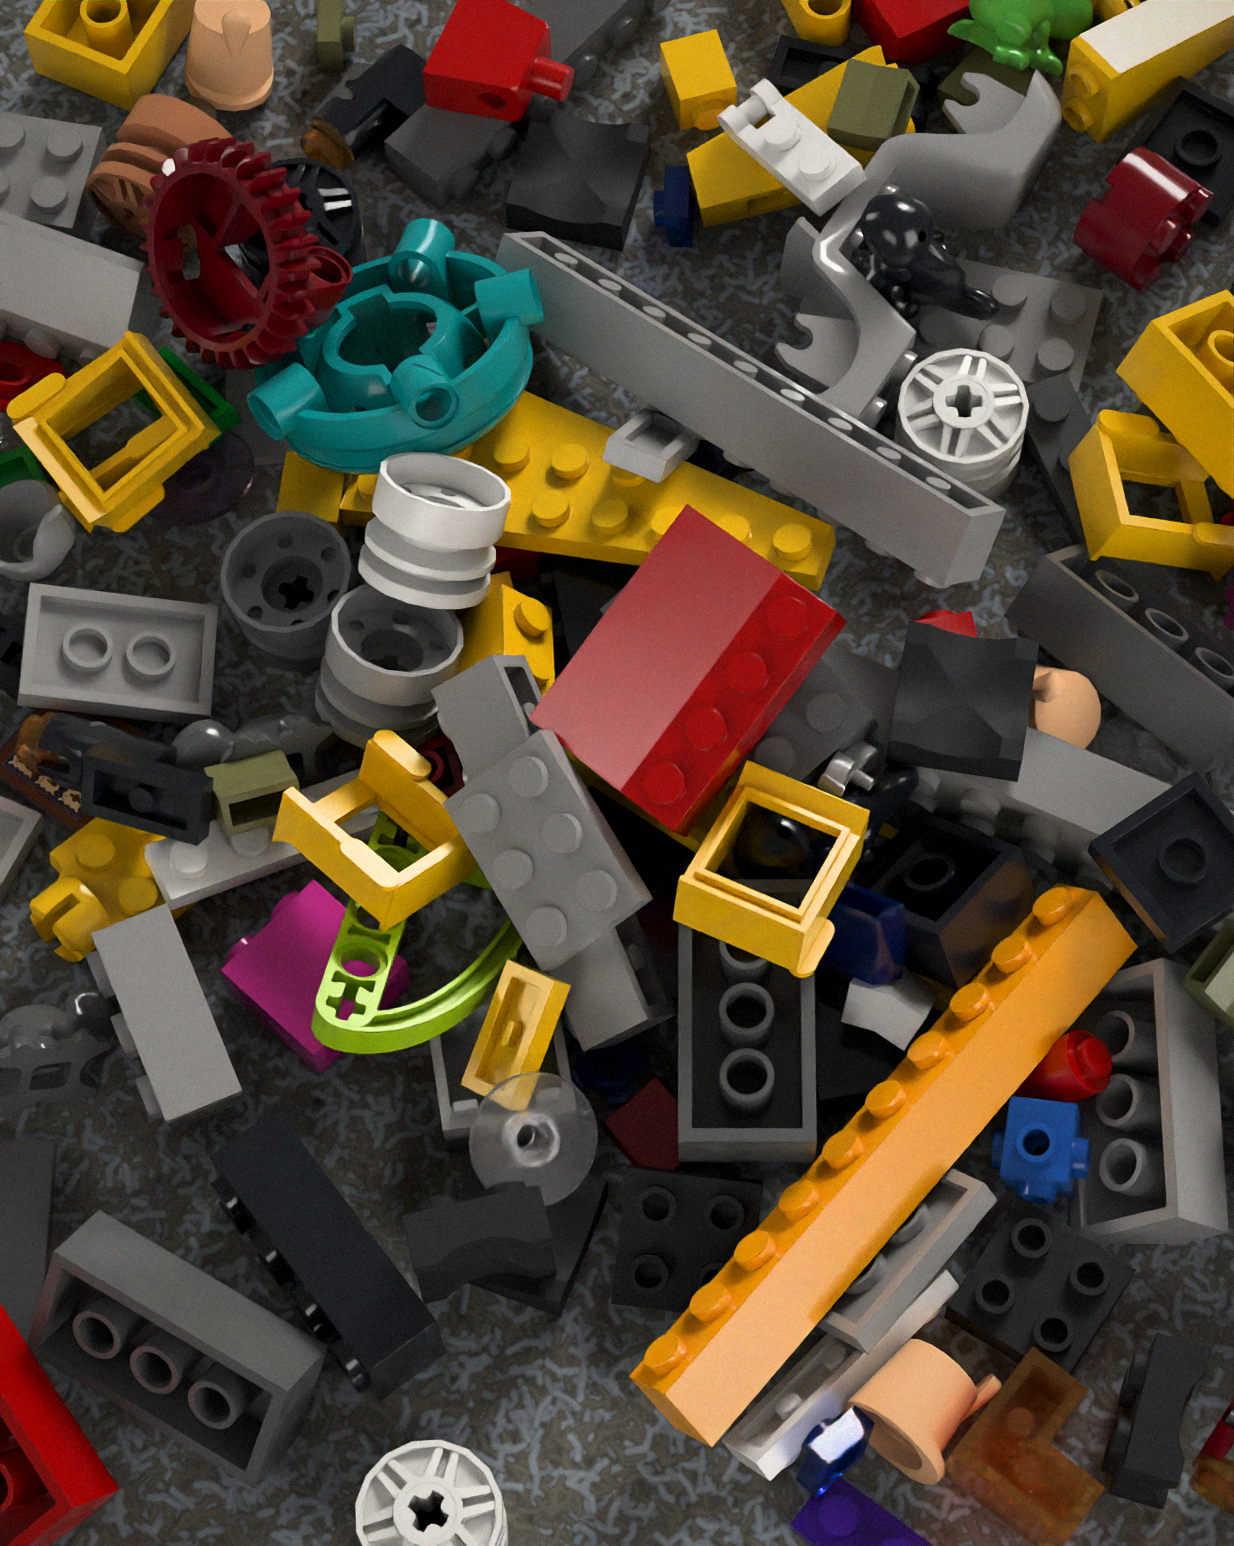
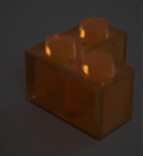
(1014, 1468)

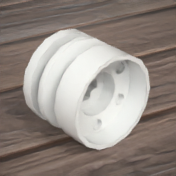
(975, 449)
(434, 530)
(420, 1478)

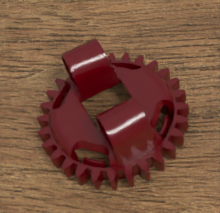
(227, 199)

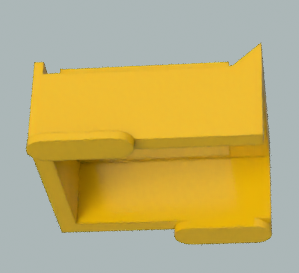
(1136, 451)
(120, 463)
(142, 486)
(397, 783)
(754, 920)

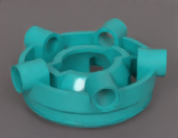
(383, 329)

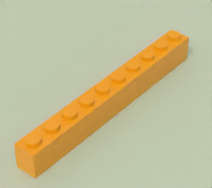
(882, 1163)

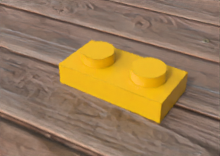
(515, 1027)

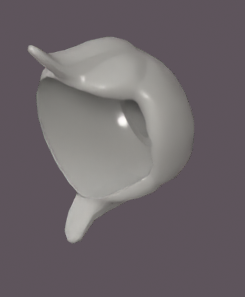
(33, 530)

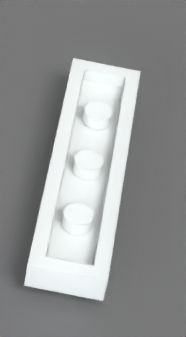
(224, 862)
(822, 1384)

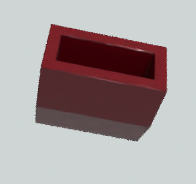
(648, 1127)

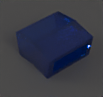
(867, 936)

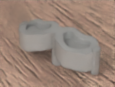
(857, 765)

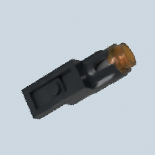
(365, 108)
(118, 775)

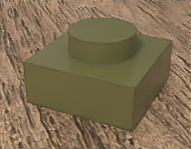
(334, 35)

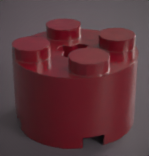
(1142, 218)

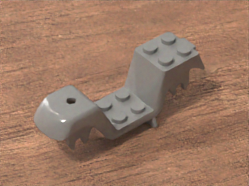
(967, 182)

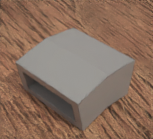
(890, 1008)

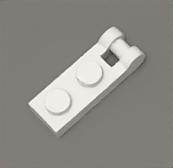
(792, 148)

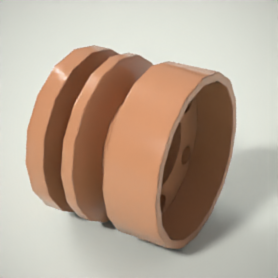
(145, 139)

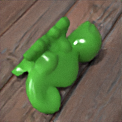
(1020, 29)

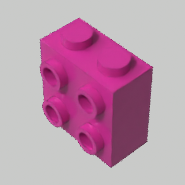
(284, 966)

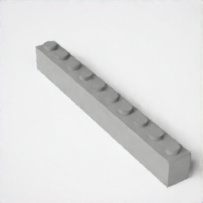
(757, 415)

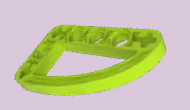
(402, 1027)

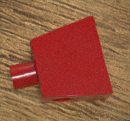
(493, 62)

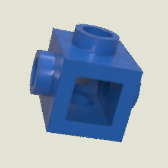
(1036, 1128)

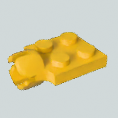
(98, 886)

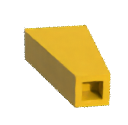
(1136, 59)
(735, 186)

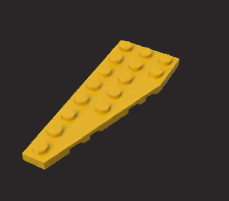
(593, 510)

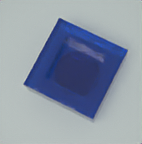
(676, 206)
(833, 1450)

